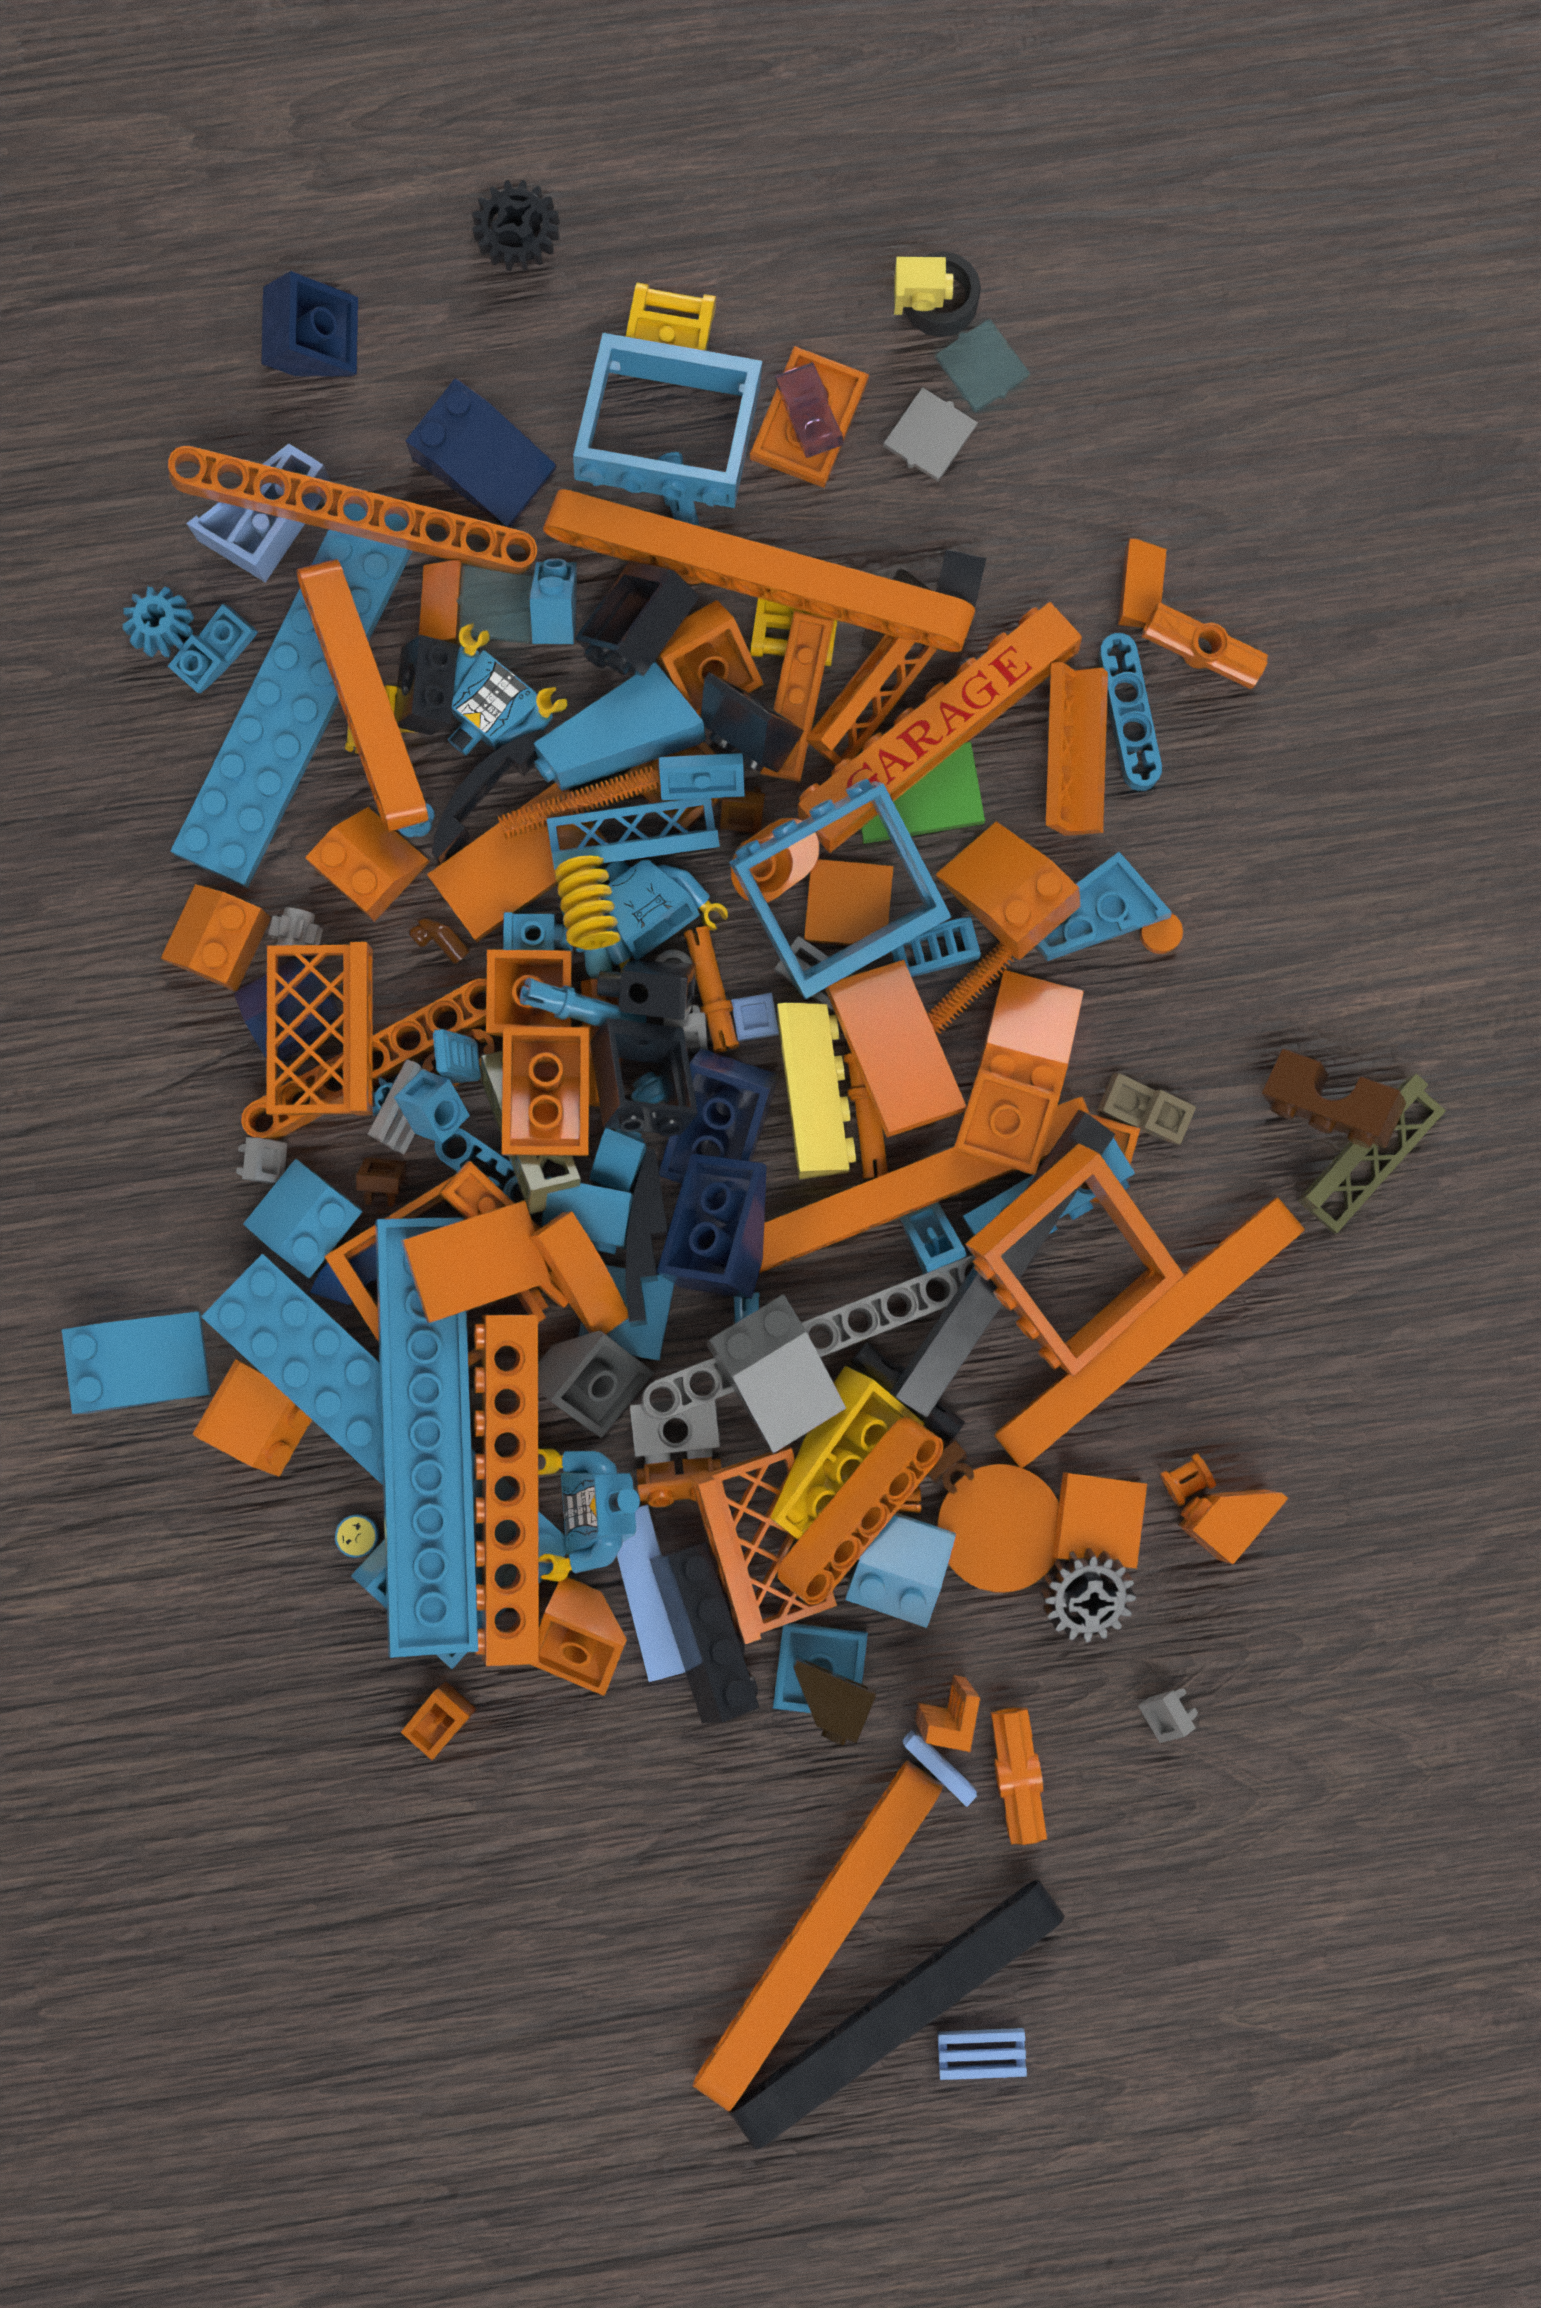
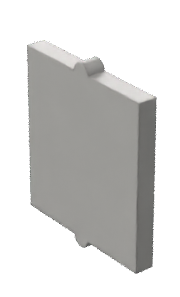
(930, 434)

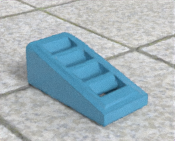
(955, 958)
(456, 1056)

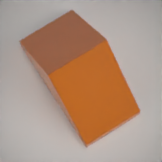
(438, 1720)

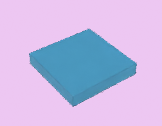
(648, 1339)
(828, 1647)

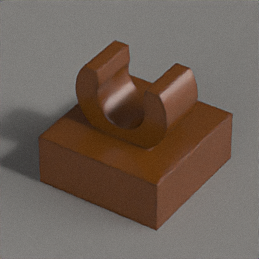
(743, 813)
(382, 1177)
(950, 1462)

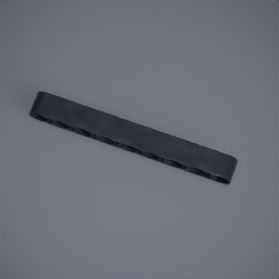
(896, 2014)

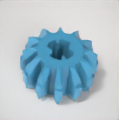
(144, 619)

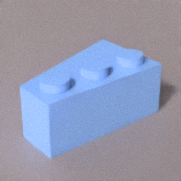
(252, 537)

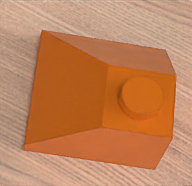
(580, 1637)

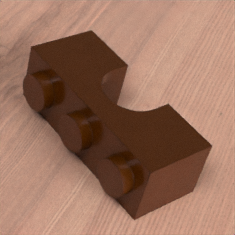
(1365, 1114)

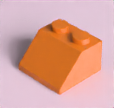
(706, 644)
(367, 862)
(216, 936)
(506, 977)
(253, 1420)
(1229, 1520)

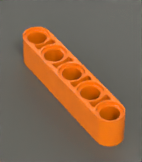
(860, 1510)

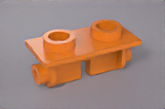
(661, 1486)

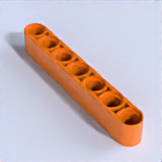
(362, 695)
(386, 1041)

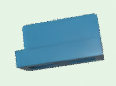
(701, 776)

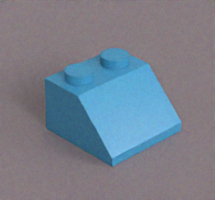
(599, 1210)
(302, 1218)
(902, 1570)

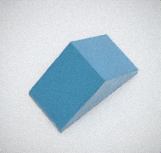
(932, 1238)

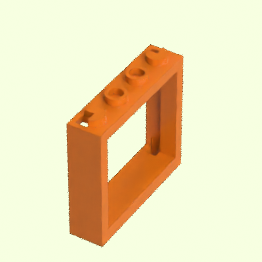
(1030, 1208)
(340, 1263)

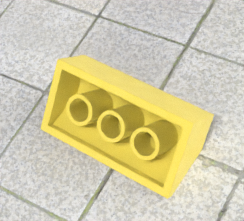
(813, 1090)

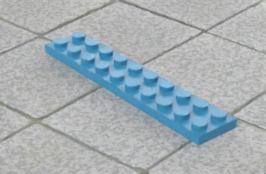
(283, 717)
(332, 1380)
(424, 1460)

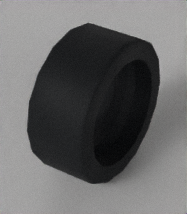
(950, 323)

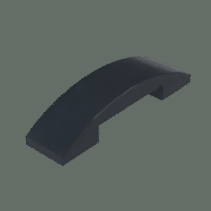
(450, 832)

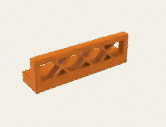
(858, 693)
(1076, 750)
(953, 1725)

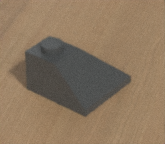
(591, 1379)

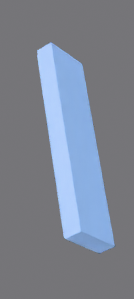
(645, 1601)

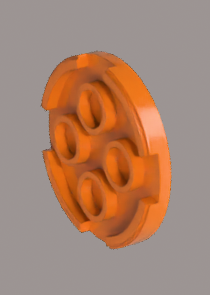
(1001, 1527)

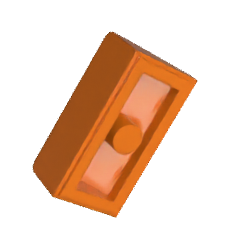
(1141, 582)
(438, 601)

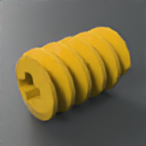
(582, 903)

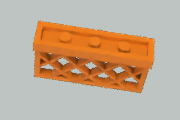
(356, 1022)
(726, 1546)

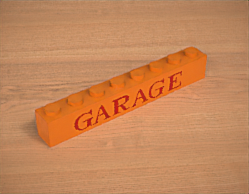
(947, 717)

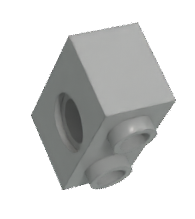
(651, 1440)

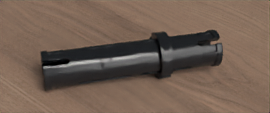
(887, 1374)

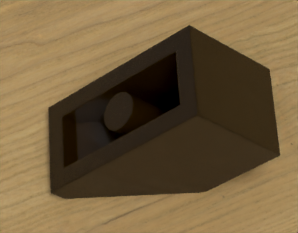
(835, 1701)

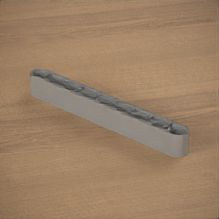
(835, 1323)

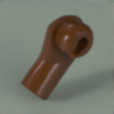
(442, 936)

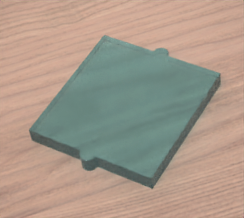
(982, 365)
(496, 604)

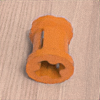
(1202, 1479)

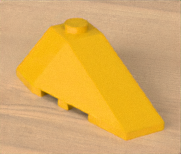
(836, 1450)

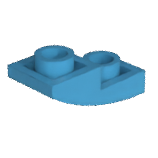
(214, 650)

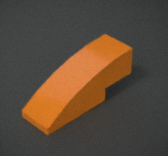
(580, 1273)

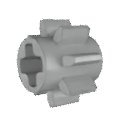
(295, 928)

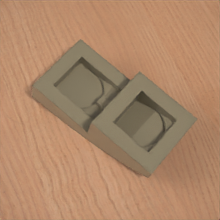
(1146, 1108)

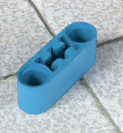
(487, 1155)

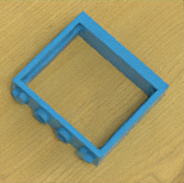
(679, 367)
(877, 943)

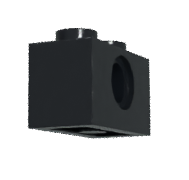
(425, 685)

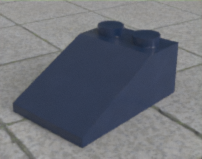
(479, 454)
(731, 1112)
(717, 1227)

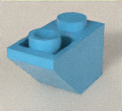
(554, 602)
(618, 1160)

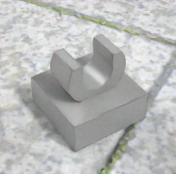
(694, 1029)
(263, 1160)
(1168, 1716)

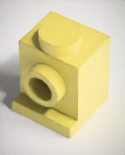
(921, 283)

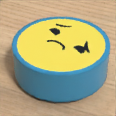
(357, 1536)

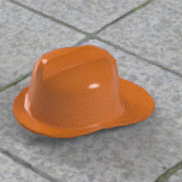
(782, 869)

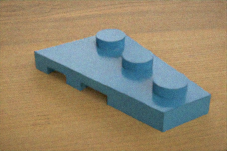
(1112, 904)

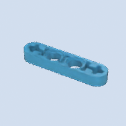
(1133, 711)

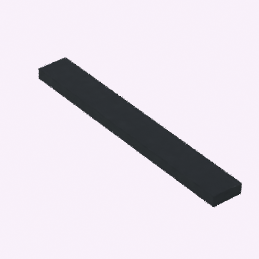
(974, 1301)

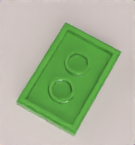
(939, 801)

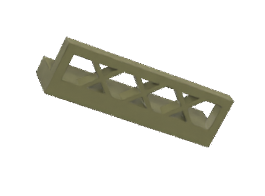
(1350, 1156)
(526, 1167)

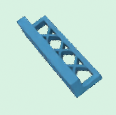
(636, 848)

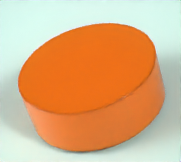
(1162, 936)

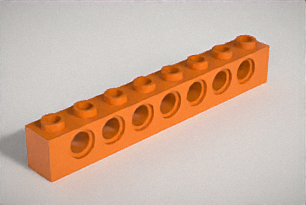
(520, 1642)

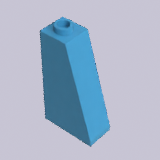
(620, 731)

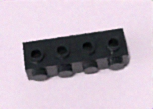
(705, 1633)

